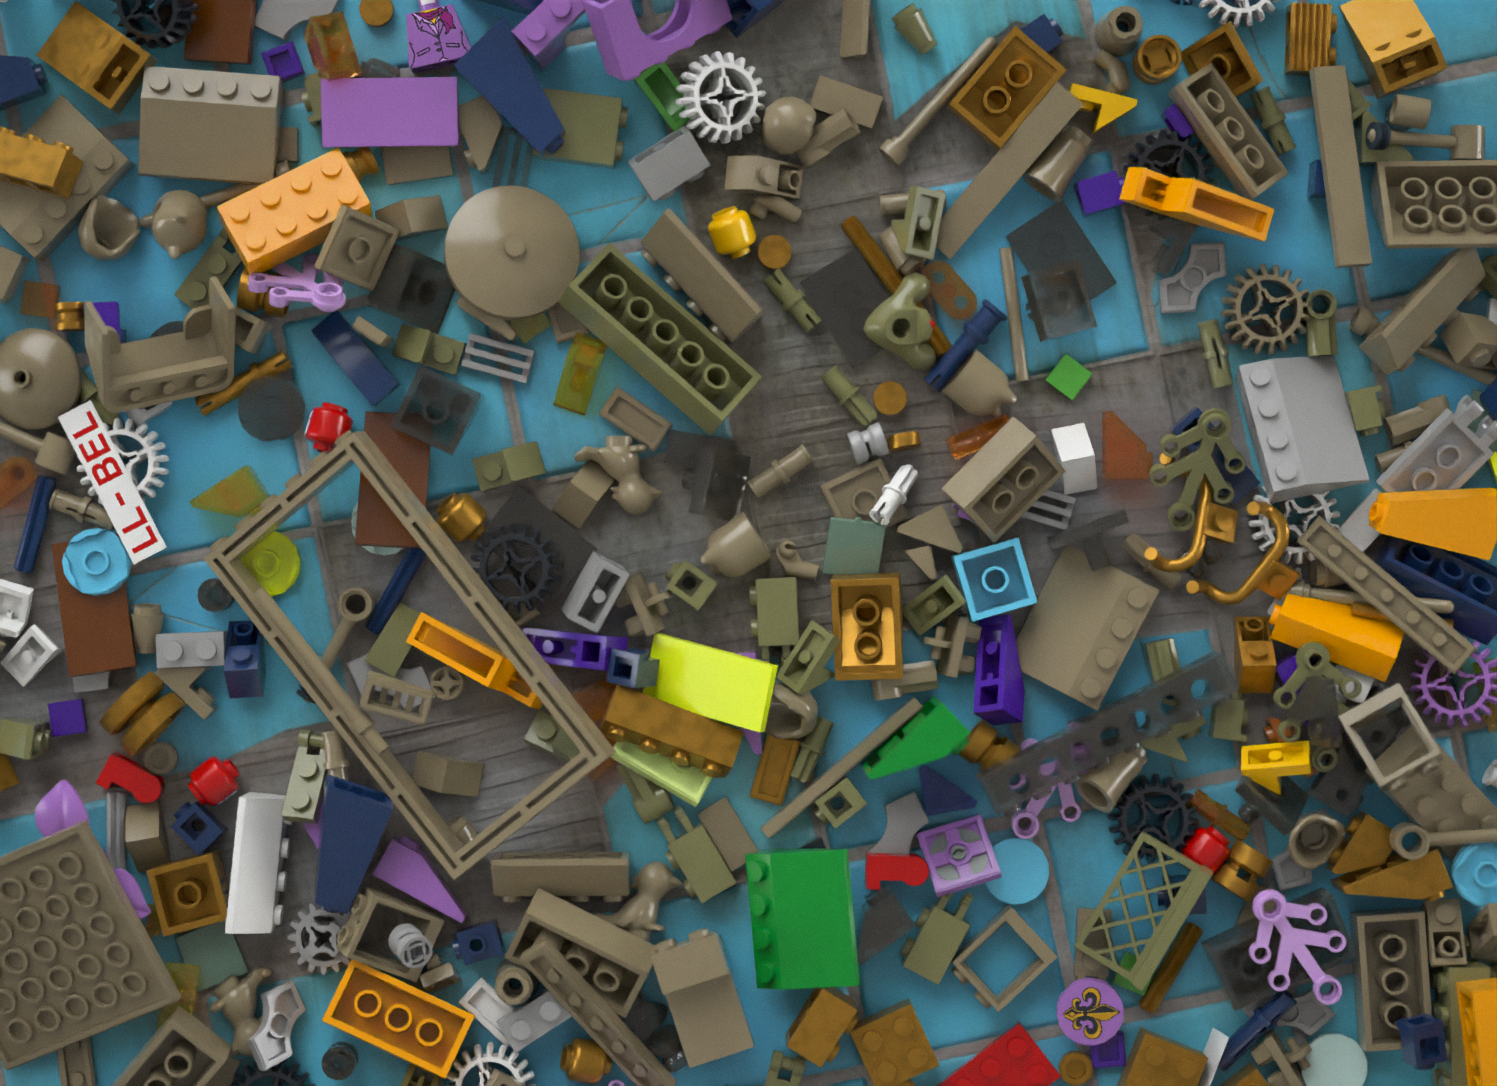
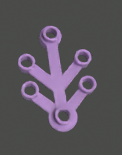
(325, 296)
(1035, 806)
(1293, 941)

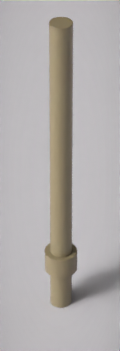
(361, 722)

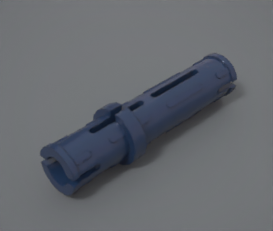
(1264, 1019)

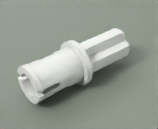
(894, 494)

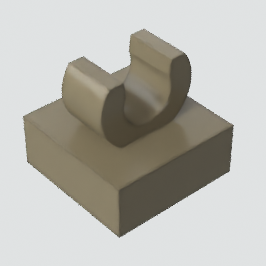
(439, 974)

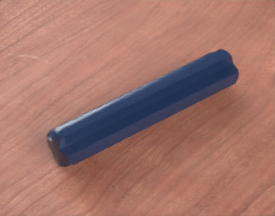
(35, 524)
(395, 590)

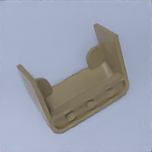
(166, 365)

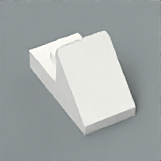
(30, 655)

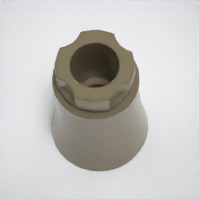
(1111, 38)
(1058, 163)
(1106, 784)
(508, 994)

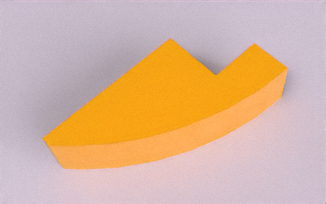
(1196, 203)
(471, 658)

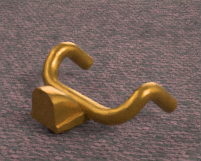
(1211, 522)
(1270, 573)

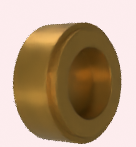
(376, 12)
(774, 252)
(889, 398)
(903, 441)
(1075, 1068)

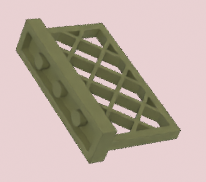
(1170, 923)

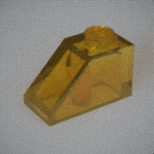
(580, 374)
(235, 495)

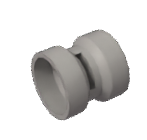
(875, 439)
(410, 945)

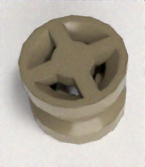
(443, 687)

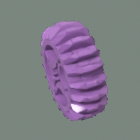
(1461, 706)

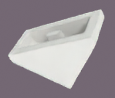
(1076, 457)

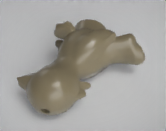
(621, 462)
(641, 912)
(238, 1005)

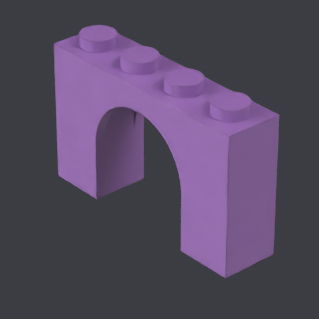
(544, 29)
(629, 51)

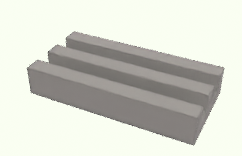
(470, 350)
(1066, 513)

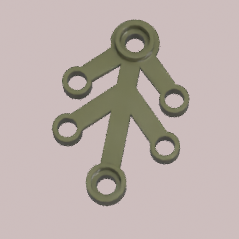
(1198, 464)
(1302, 672)

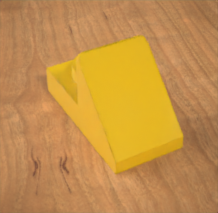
(1109, 105)
(1270, 761)

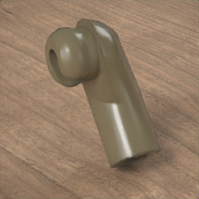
(792, 563)

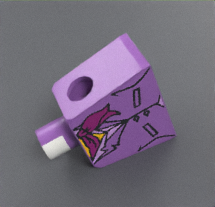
(434, 37)

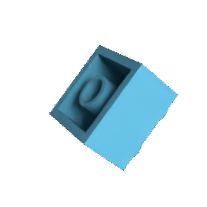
(994, 579)

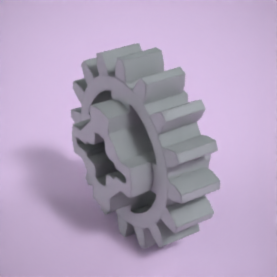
(312, 925)

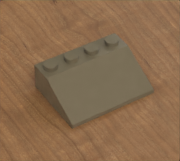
(209, 125)
(1436, 203)
(45, 220)
(700, 277)
(1082, 627)

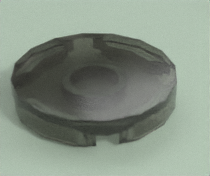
(271, 408)

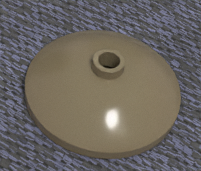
(51, 378)

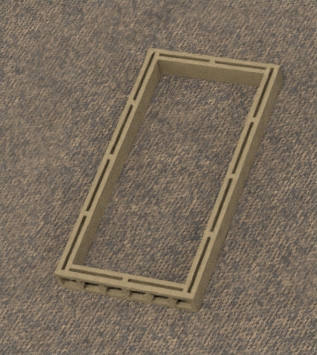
(386, 770)

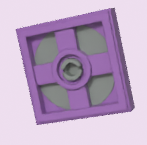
(959, 855)

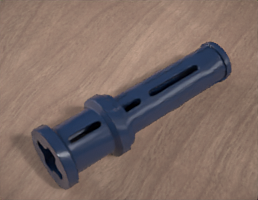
(975, 333)

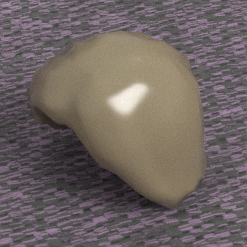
(787, 125)
(108, 229)
(791, 713)
(1314, 839)

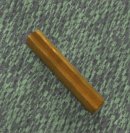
(1170, 967)

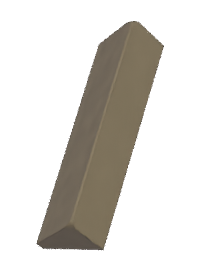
(855, 29)

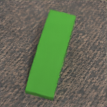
(660, 89)

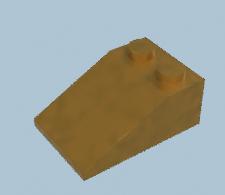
(1006, 88)
(869, 626)
(1399, 878)

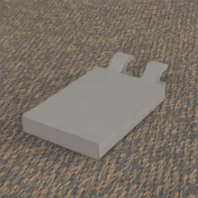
(1444, 453)

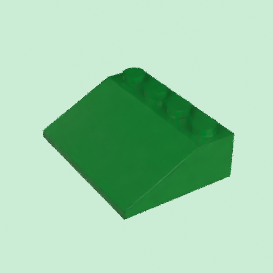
(920, 740)
(802, 918)

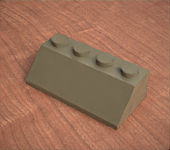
(1227, 132)
(1424, 309)
(561, 875)

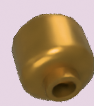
(461, 517)
(584, 1061)

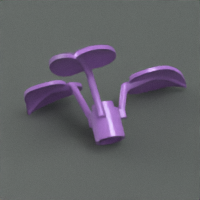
(64, 808)

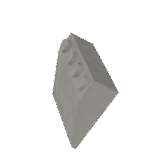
(1300, 426)

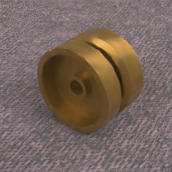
(145, 716)

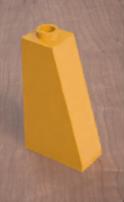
(1443, 519)
(1351, 640)

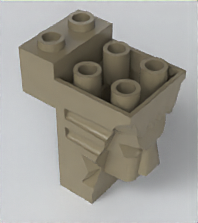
(702, 996)

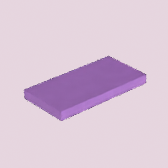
(390, 112)

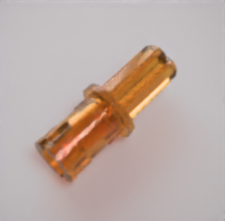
(1219, 815)

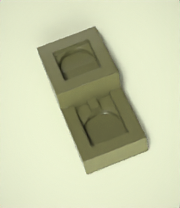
(391, 645)

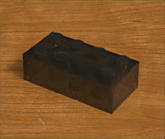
(1247, 981)

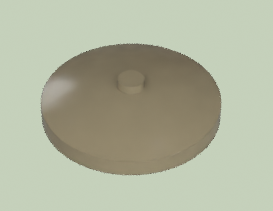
(511, 252)

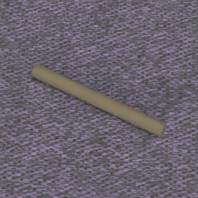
(1014, 314)

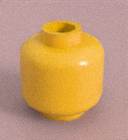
(732, 232)

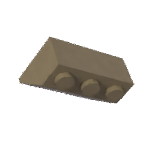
(1003, 479)

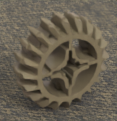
(1259, 294)

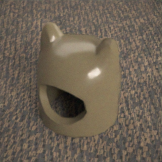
(179, 222)
(980, 387)
(735, 548)

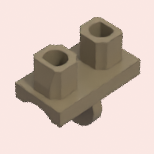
(648, 604)
(949, 645)
(1273, 1049)

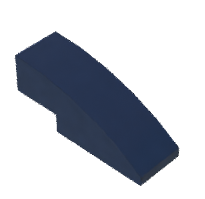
(355, 358)

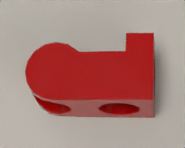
(131, 776)
(894, 867)

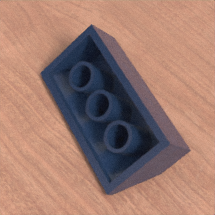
(1446, 576)

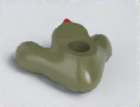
(902, 325)

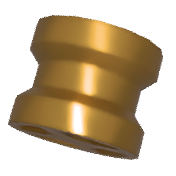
(361, 162)
(69, 316)

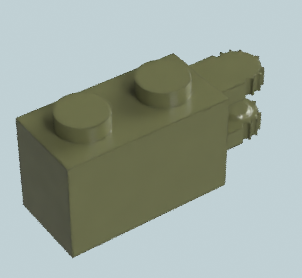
(776, 615)
(697, 857)
(936, 938)

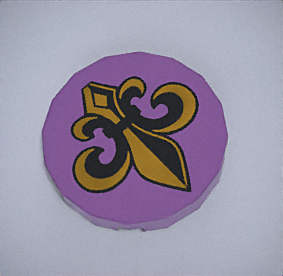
(1090, 1011)

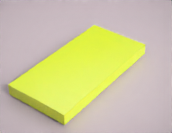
(713, 682)

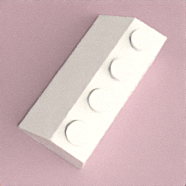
(258, 865)

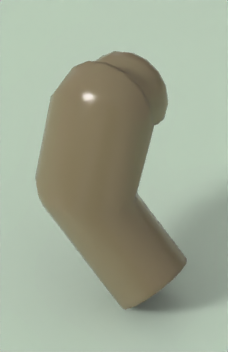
(1117, 72)
(775, 204)

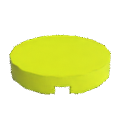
(274, 563)

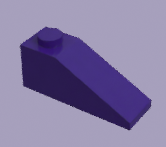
(574, 648)
(998, 673)

